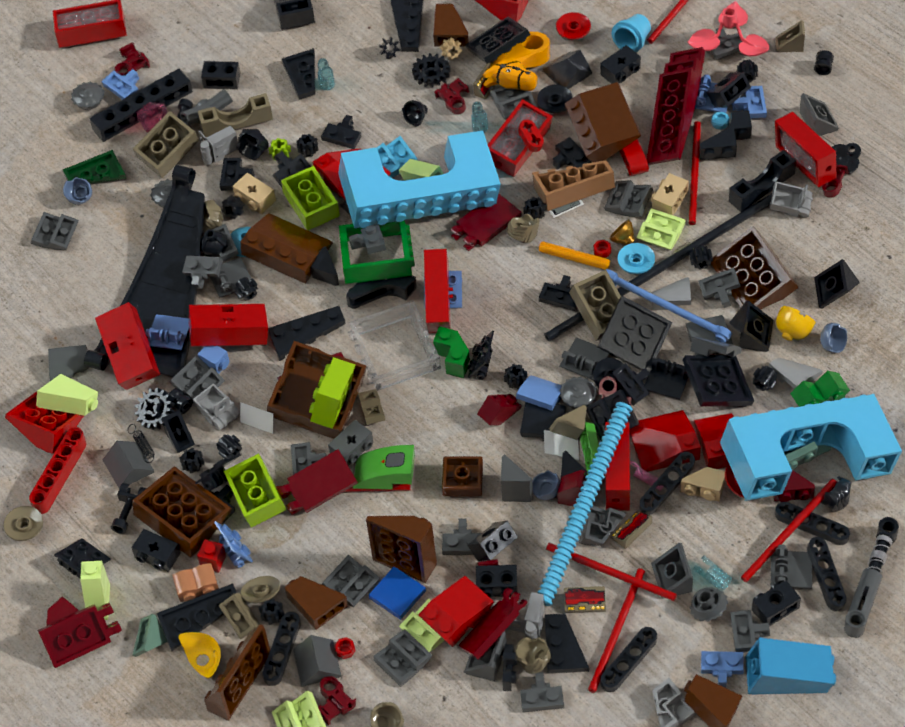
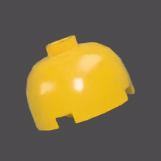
(793, 324)

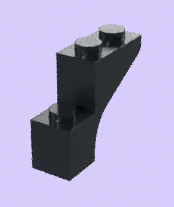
(724, 143)
(372, 290)

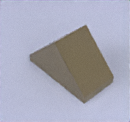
(792, 39)
(570, 424)

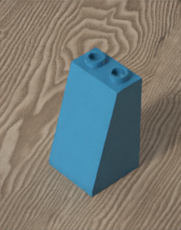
(789, 667)

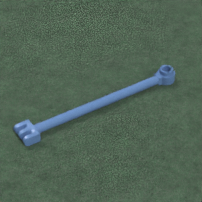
(722, 333)

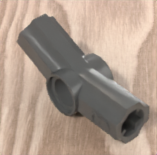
(219, 101)

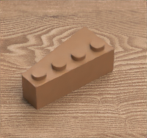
(573, 184)

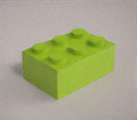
(310, 198)
(332, 392)
(255, 490)

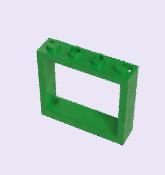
(379, 269)

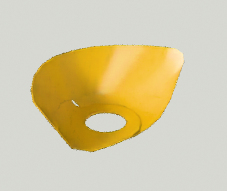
(198, 644)

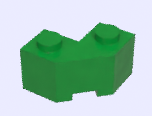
(451, 345)
(827, 388)

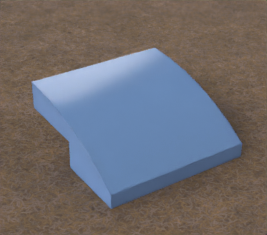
(539, 392)

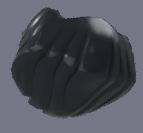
(252, 143)
(839, 496)

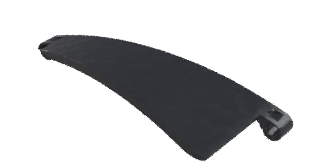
(159, 282)

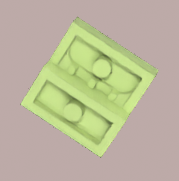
(661, 229)
(421, 631)
(299, 713)

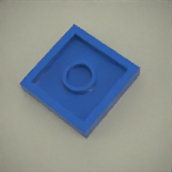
(397, 593)

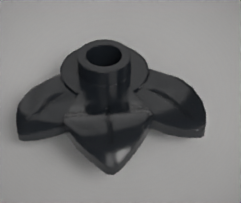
(847, 158)

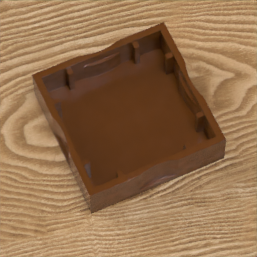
(296, 387)

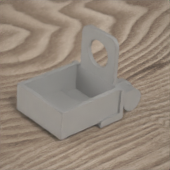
(217, 145)
(791, 199)
(216, 407)
(533, 620)

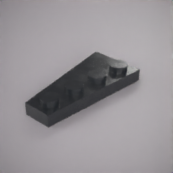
(408, 23)
(305, 329)

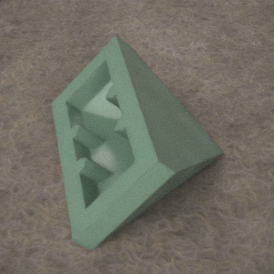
(149, 635)

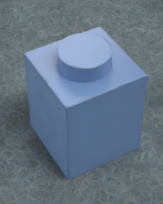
(214, 357)

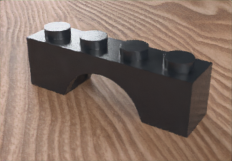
(746, 193)

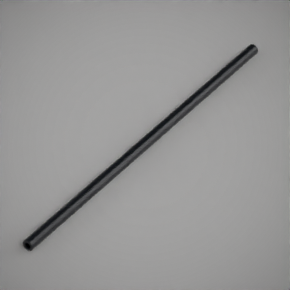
(671, 260)

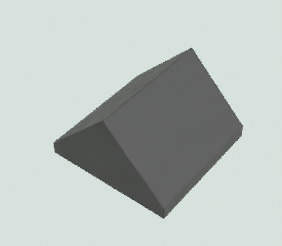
(817, 115)
(127, 463)
(515, 483)
(673, 571)
(316, 660)
(489, 662)

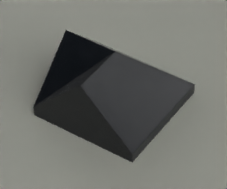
(569, 69)
(834, 283)
(754, 327)

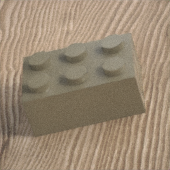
(165, 144)
(596, 301)

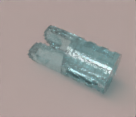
(325, 74)
(479, 117)
(714, 574)

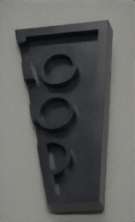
(193, 614)

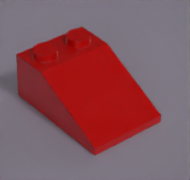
(710, 433)
(456, 610)

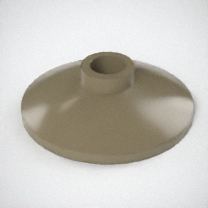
(20, 517)
(260, 589)

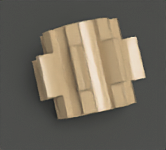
(447, 48)

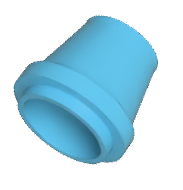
(631, 32)

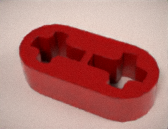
(529, 136)

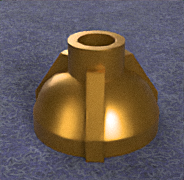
(623, 234)

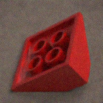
(505, 8)
(328, 169)
(42, 426)
(662, 439)

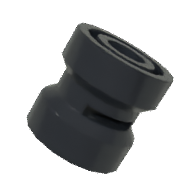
(823, 62)
(181, 401)

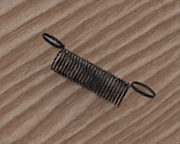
(147, 447)

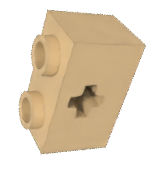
(254, 193)
(670, 194)

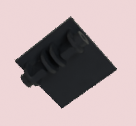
(481, 357)
(667, 378)
(215, 476)
(79, 552)

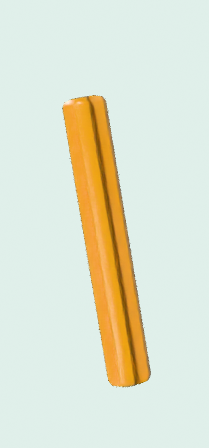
(574, 255)

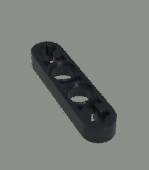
(669, 484)
(814, 520)
(829, 573)
(278, 647)
(630, 660)

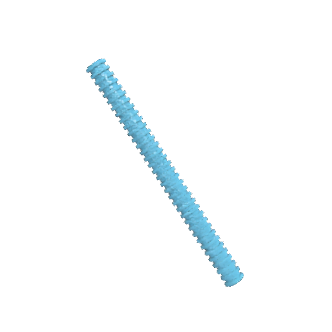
(584, 502)

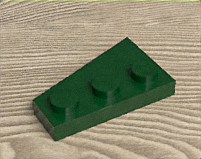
(97, 169)

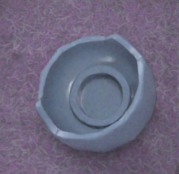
(77, 191)
(833, 338)
(546, 485)

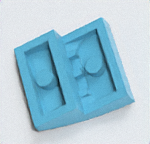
(395, 155)

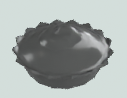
(87, 95)
(161, 192)
(578, 392)
(708, 604)

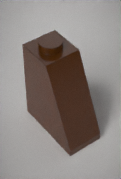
(448, 25)
(315, 600)
(711, 701)

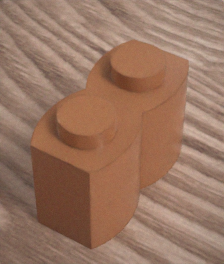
(195, 582)

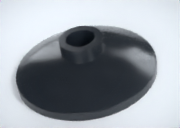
(553, 98)
(604, 369)

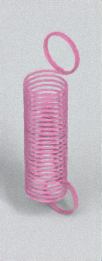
(649, 481)

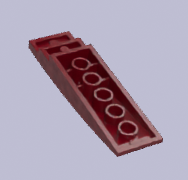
(675, 105)

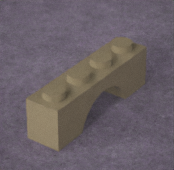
(253, 112)

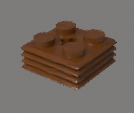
(457, 466)

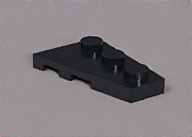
(301, 72)
(563, 646)

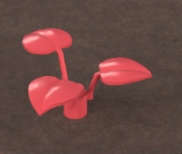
(730, 17)

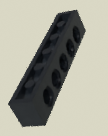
(124, 113)

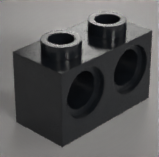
(220, 75)
(496, 576)

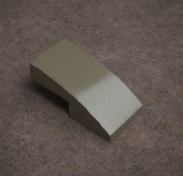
(371, 406)

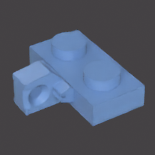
(121, 85)
(752, 101)
(721, 664)

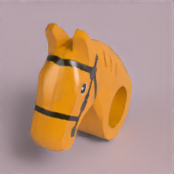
(510, 67)

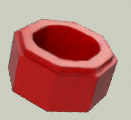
(602, 248)
(345, 648)

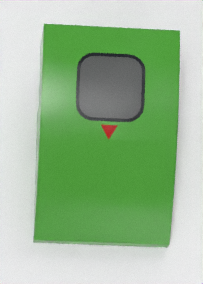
(385, 467)

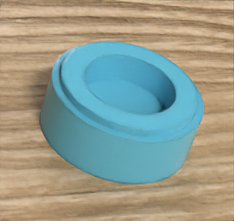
(720, 120)

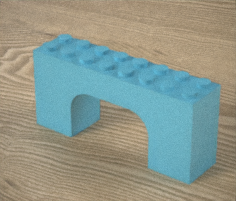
(380, 199)
(850, 425)

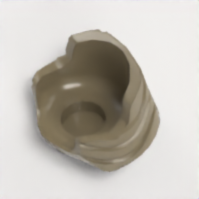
(212, 215)
(524, 228)
(533, 654)
(386, 715)

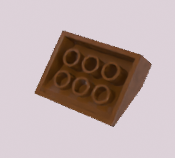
(602, 121)
(283, 246)
(758, 270)
(180, 510)
(403, 543)
(239, 674)

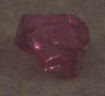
(151, 115)

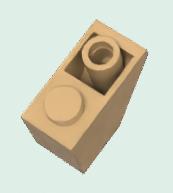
(704, 483)

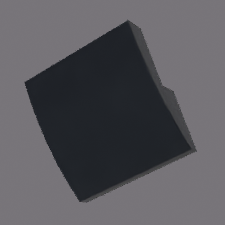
(602, 409)
(538, 419)

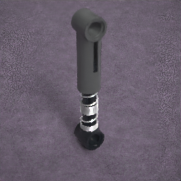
(870, 578)

